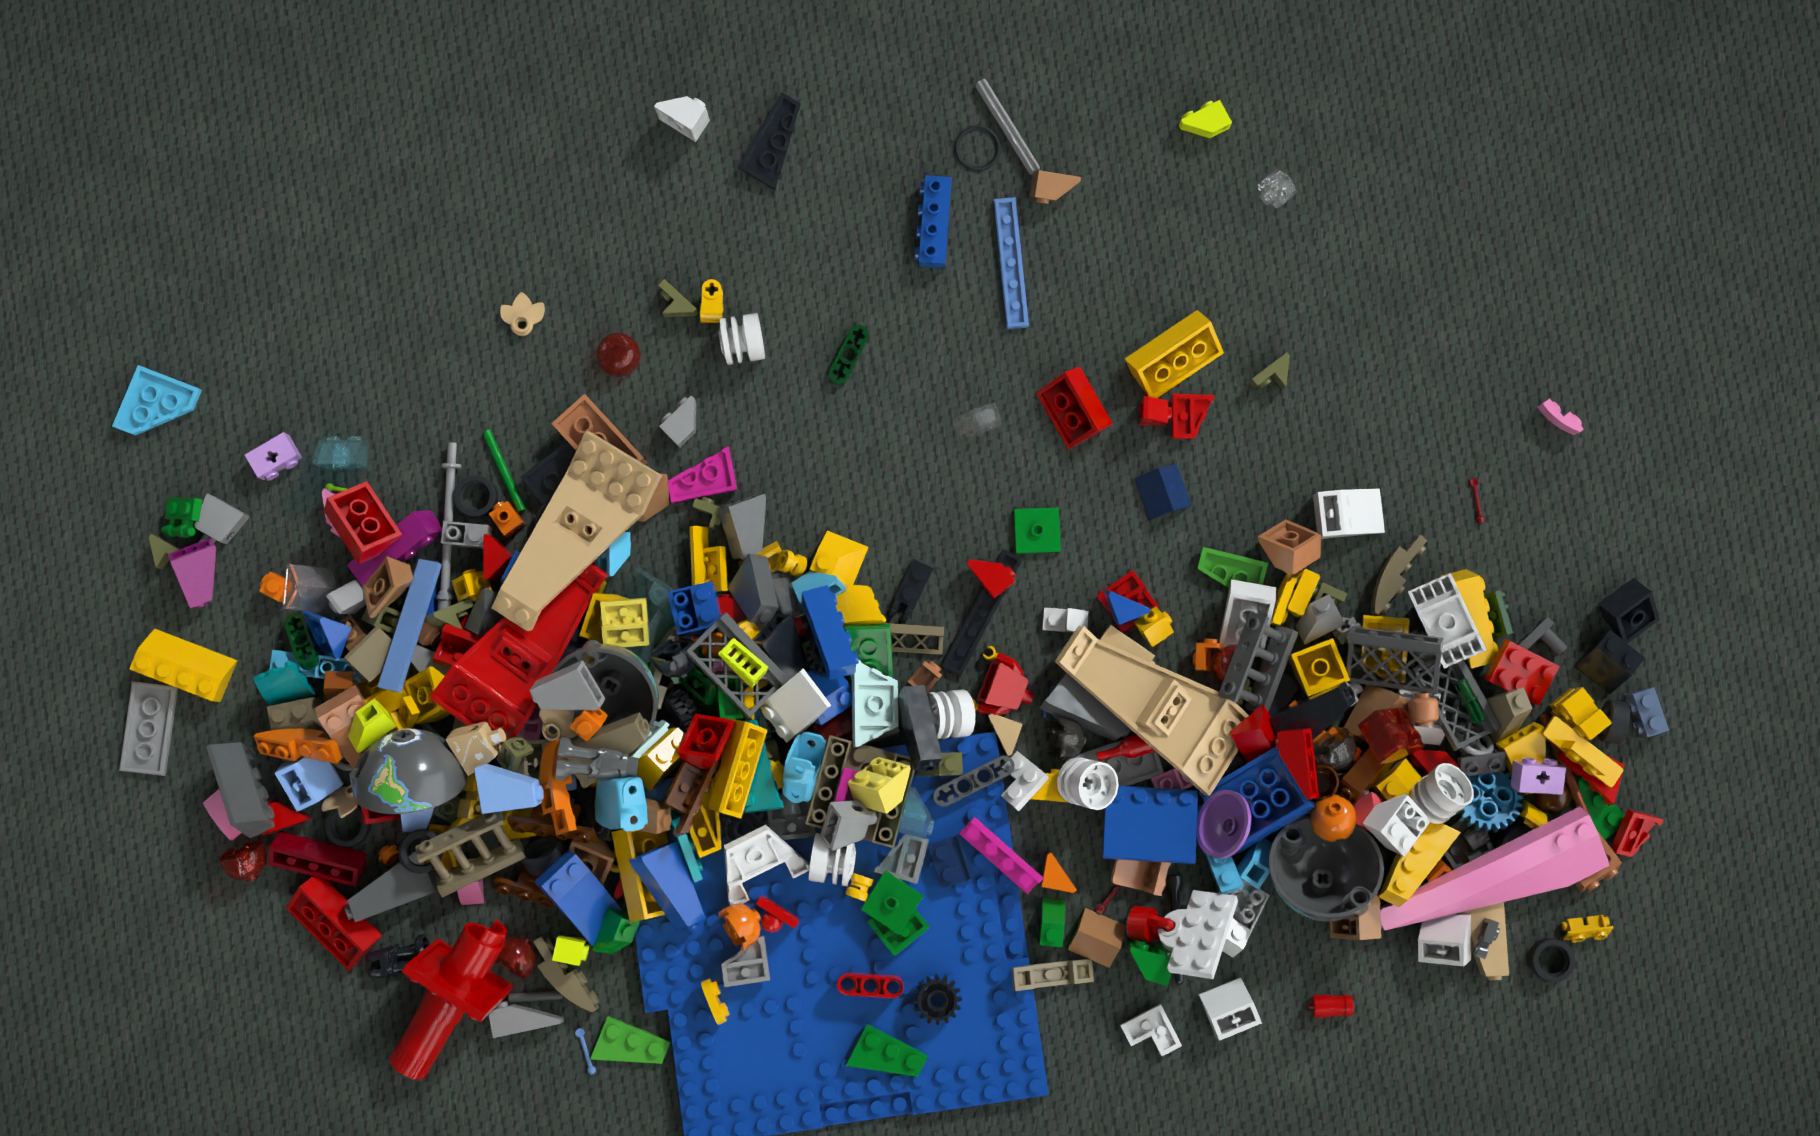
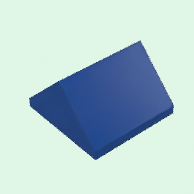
(327, 633)

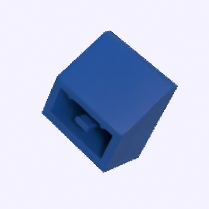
(694, 608)

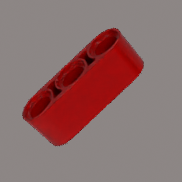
(859, 989)

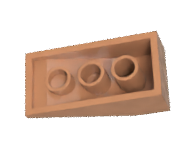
(585, 417)
(337, 717)

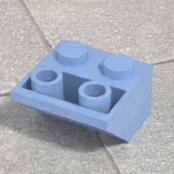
(308, 781)

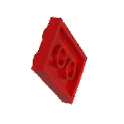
(1519, 668)

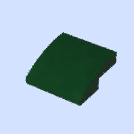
(702, 692)

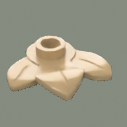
(522, 311)
(560, 720)
(342, 799)

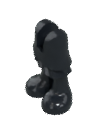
(389, 957)

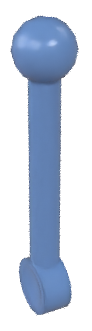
(580, 1033)

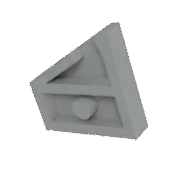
(747, 965)

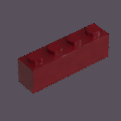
(317, 858)

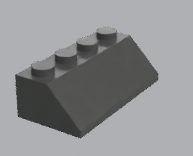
(241, 788)

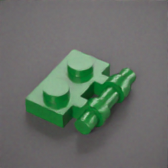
(182, 514)

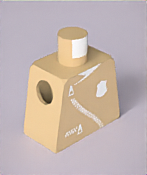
(475, 745)

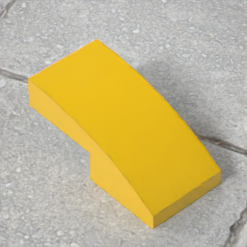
(406, 715)

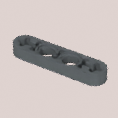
(972, 778)

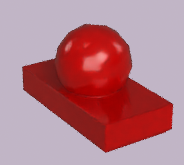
(775, 916)

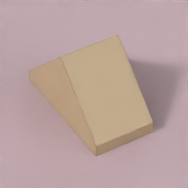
(1007, 732)

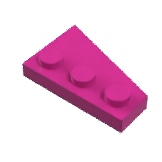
(706, 479)

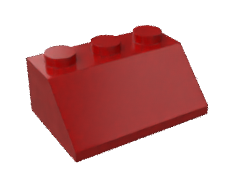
(1074, 407)
(361, 522)

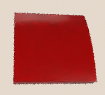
(1131, 588)

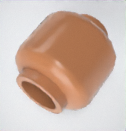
(429, 634)
(1423, 709)

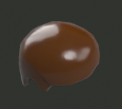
(1327, 781)
(1554, 802)

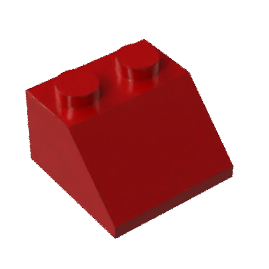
(705, 740)

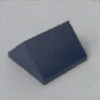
(1162, 491)

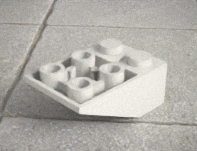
(1348, 513)
(1248, 909)

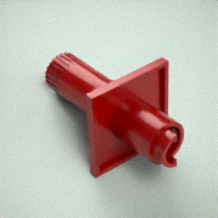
(456, 983)

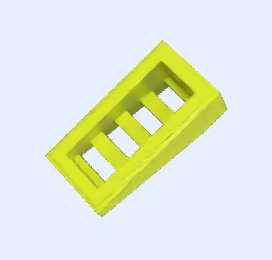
(738, 668)

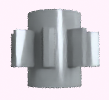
(1342, 632)

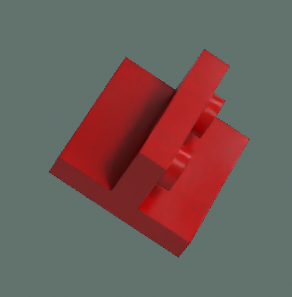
(453, 645)

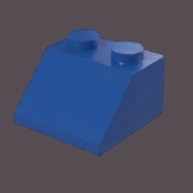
(835, 691)

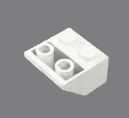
(1397, 823)
(1446, 940)
(1229, 1009)

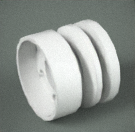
(742, 338)
(952, 713)
(1087, 783)
(1442, 793)
(827, 861)

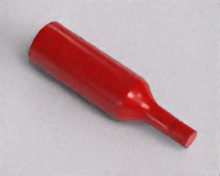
(1130, 747)

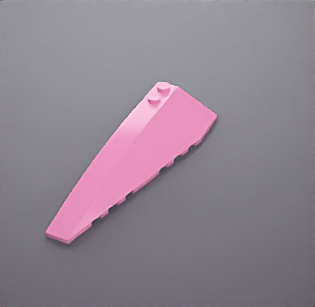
(1526, 866)

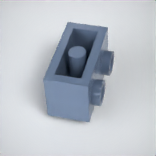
(1646, 712)

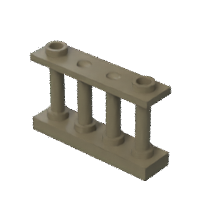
(478, 868)

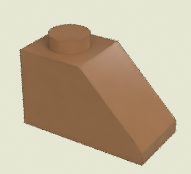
(1051, 185)

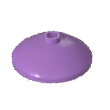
(1223, 824)

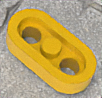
(717, 1008)

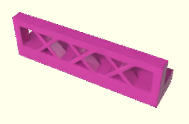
(1001, 855)

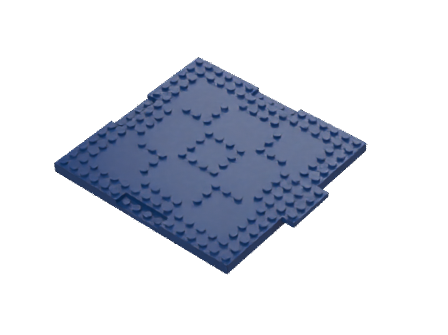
(789, 1038)

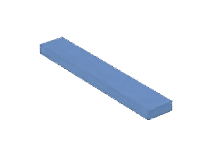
(1011, 263)
(409, 626)

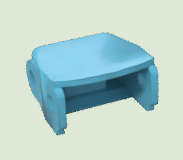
(803, 767)
(620, 800)

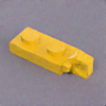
(1283, 597)

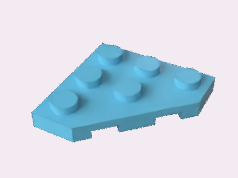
(154, 401)

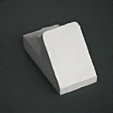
(1064, 619)

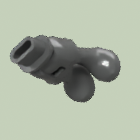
(606, 763)

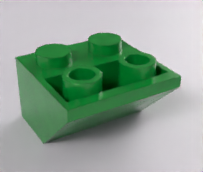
(1151, 961)

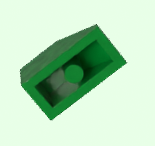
(1052, 922)
(615, 932)

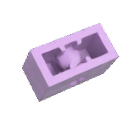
(262, 457)
(1538, 777)

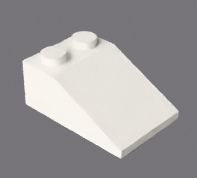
(1241, 600)
(795, 706)

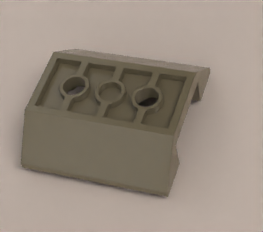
(842, 754)

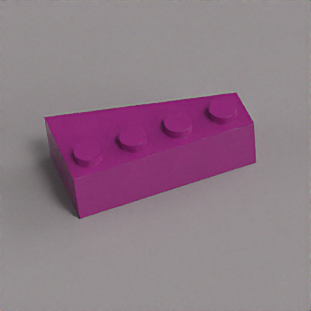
(417, 532)

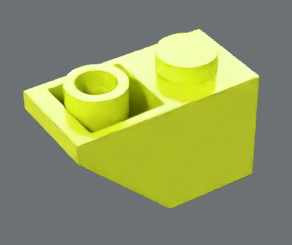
(1208, 121)
(369, 725)
(570, 950)

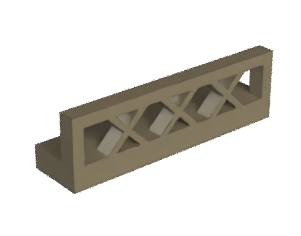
(917, 630)

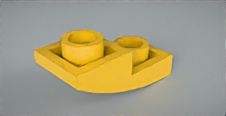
(1533, 816)

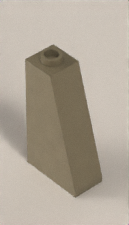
(621, 735)

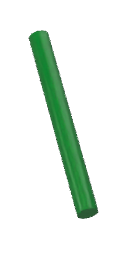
(505, 474)

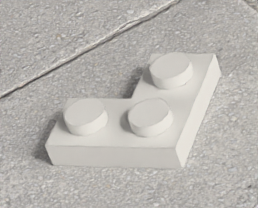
(1027, 781)
(1154, 1024)

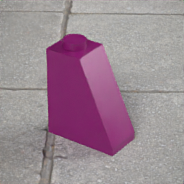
(195, 571)

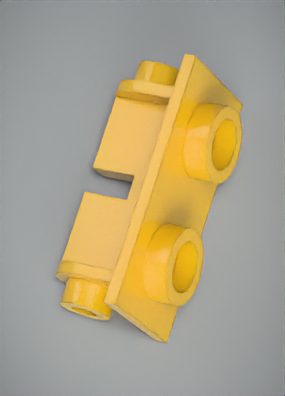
(1595, 928)

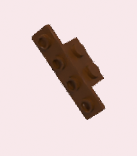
(687, 792)
(543, 825)
(524, 888)

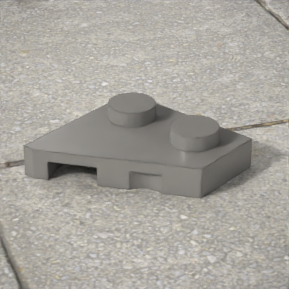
(905, 859)

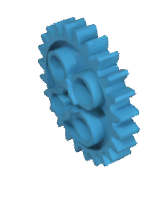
(1497, 785)

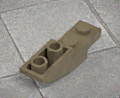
(1389, 580)
(570, 984)

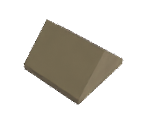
(369, 655)

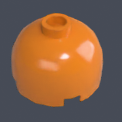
(1333, 818)
(741, 924)

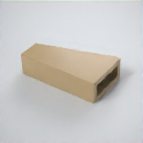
(1496, 961)

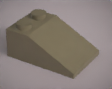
(295, 715)

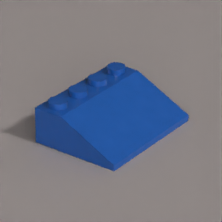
(1270, 793)
(1151, 825)

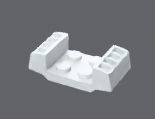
(1447, 617)

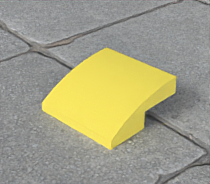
(625, 622)

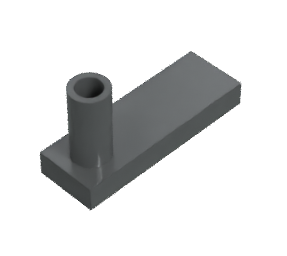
(1543, 631)

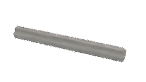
(1007, 126)

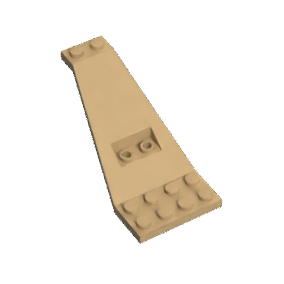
(600, 491)
(1140, 693)

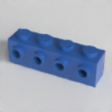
(934, 221)
(829, 633)

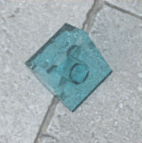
(341, 454)
(916, 816)

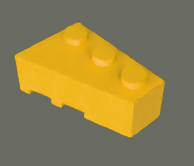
(706, 827)

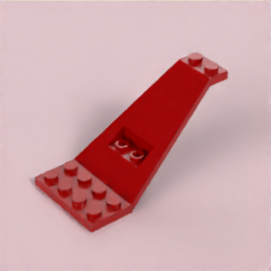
(496, 684)

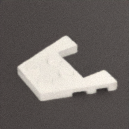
(754, 855)

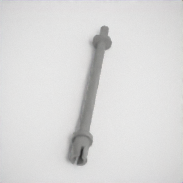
(444, 595)

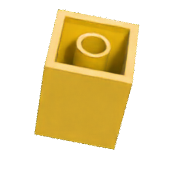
(660, 759)

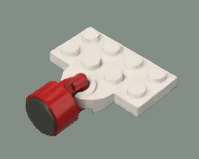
(1191, 934)

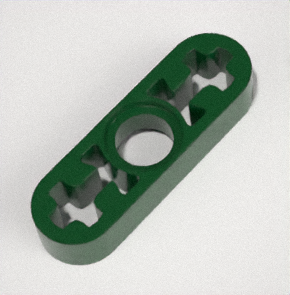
(847, 372)
(308, 646)

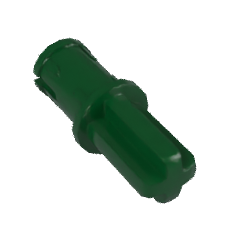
(1469, 701)

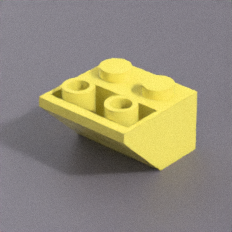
(880, 784)

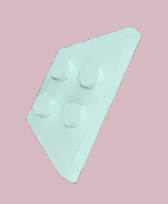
(872, 704)

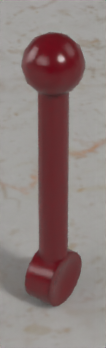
(1473, 483)
(1101, 907)

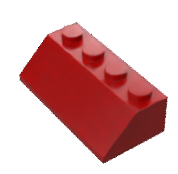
(323, 914)

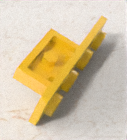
(706, 562)
(1582, 752)

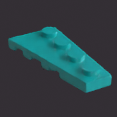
(764, 789)

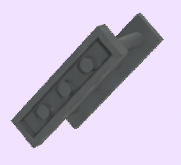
(1271, 668)

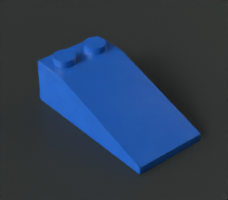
(577, 894)

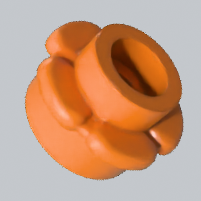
(388, 855)

